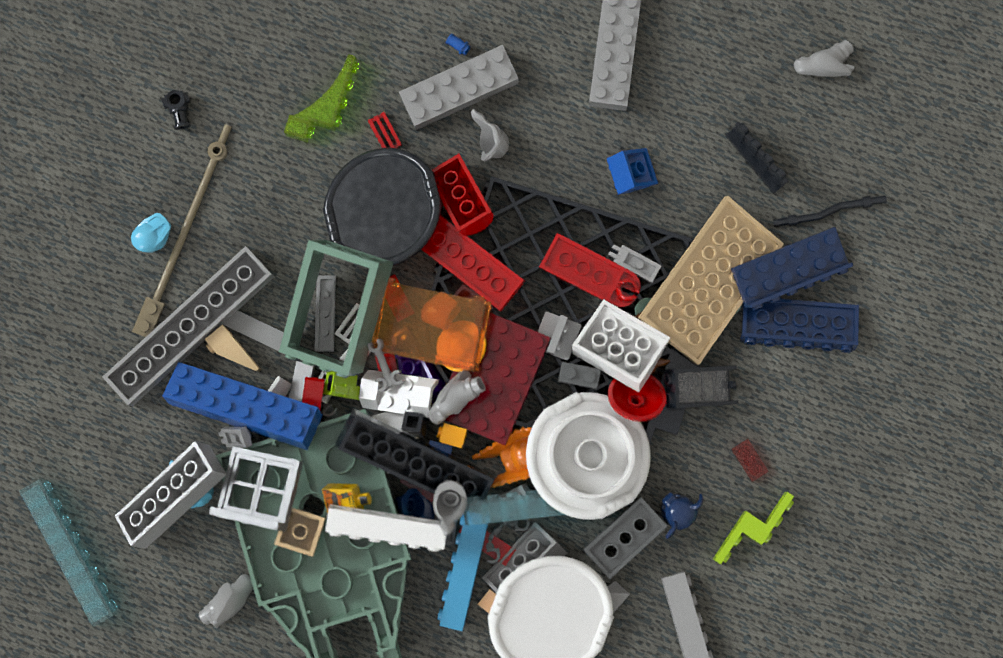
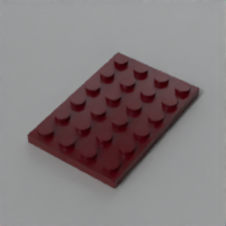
(508, 373)

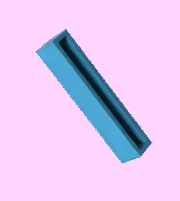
(462, 576)

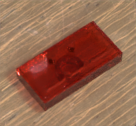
(749, 460)

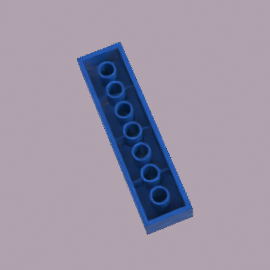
(243, 405)

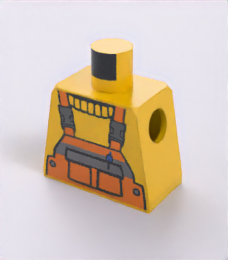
(345, 495)

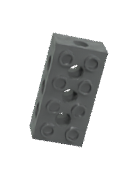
(638, 538)

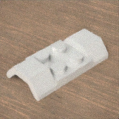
(411, 396)

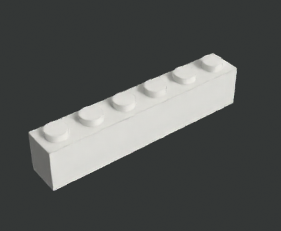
(385, 527)

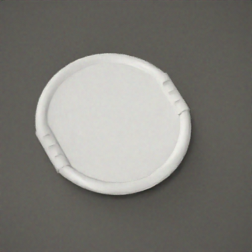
(587, 457)
(551, 611)

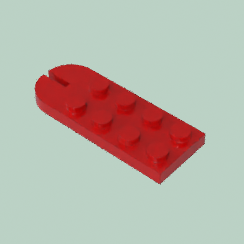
(590, 272)

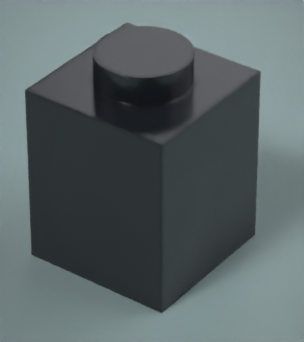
(415, 424)

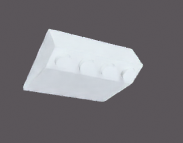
(620, 345)

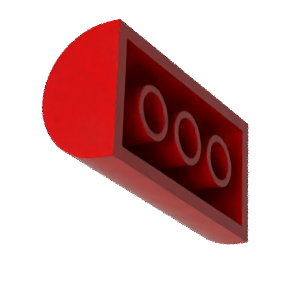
(462, 197)

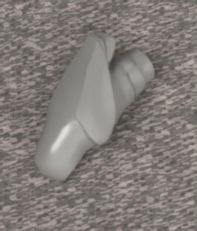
(827, 62)
(455, 396)
(227, 601)

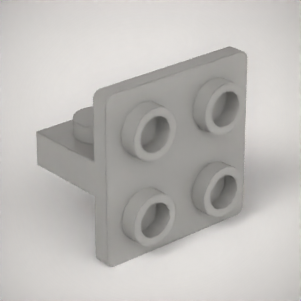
(562, 332)

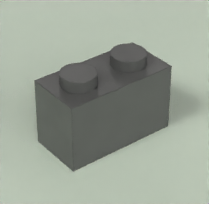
(579, 375)

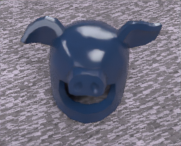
(679, 512)

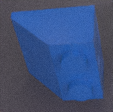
(632, 170)

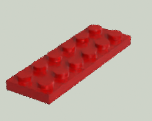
(473, 265)

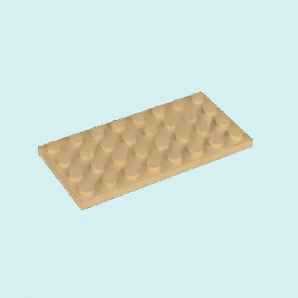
(701, 289)

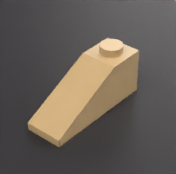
(227, 346)

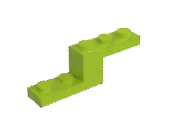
(754, 528)

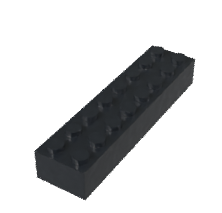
(408, 456)

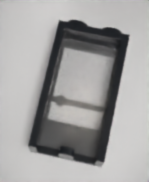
(699, 386)

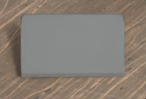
(297, 386)

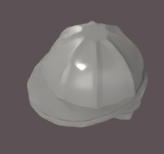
(492, 139)
(449, 504)

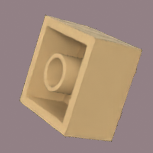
(302, 532)

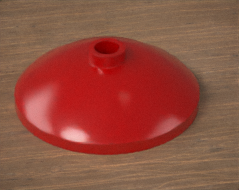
(649, 399)

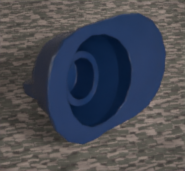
(414, 504)

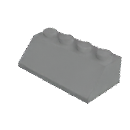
(530, 546)

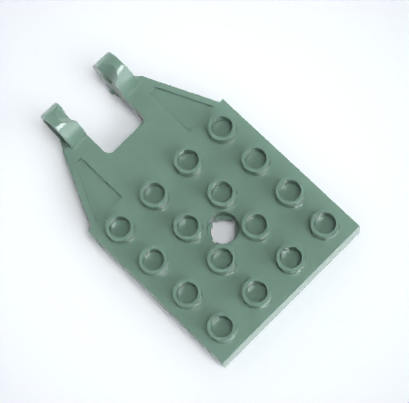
(345, 574)

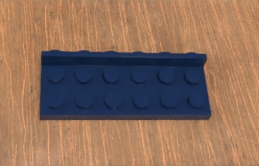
(791, 268)
(802, 325)

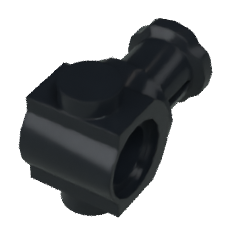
(178, 110)

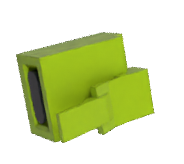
(341, 387)

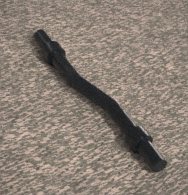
(793, 220)

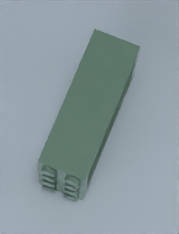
(366, 316)

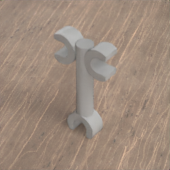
(389, 378)

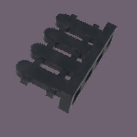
(758, 160)

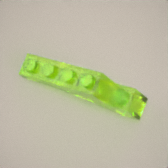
(326, 109)

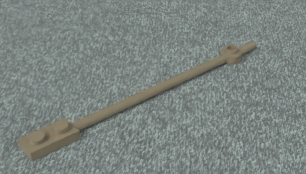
(153, 307)

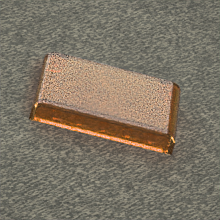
(432, 326)

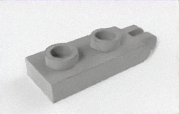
(635, 262)
(236, 437)

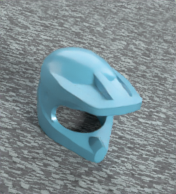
(151, 233)

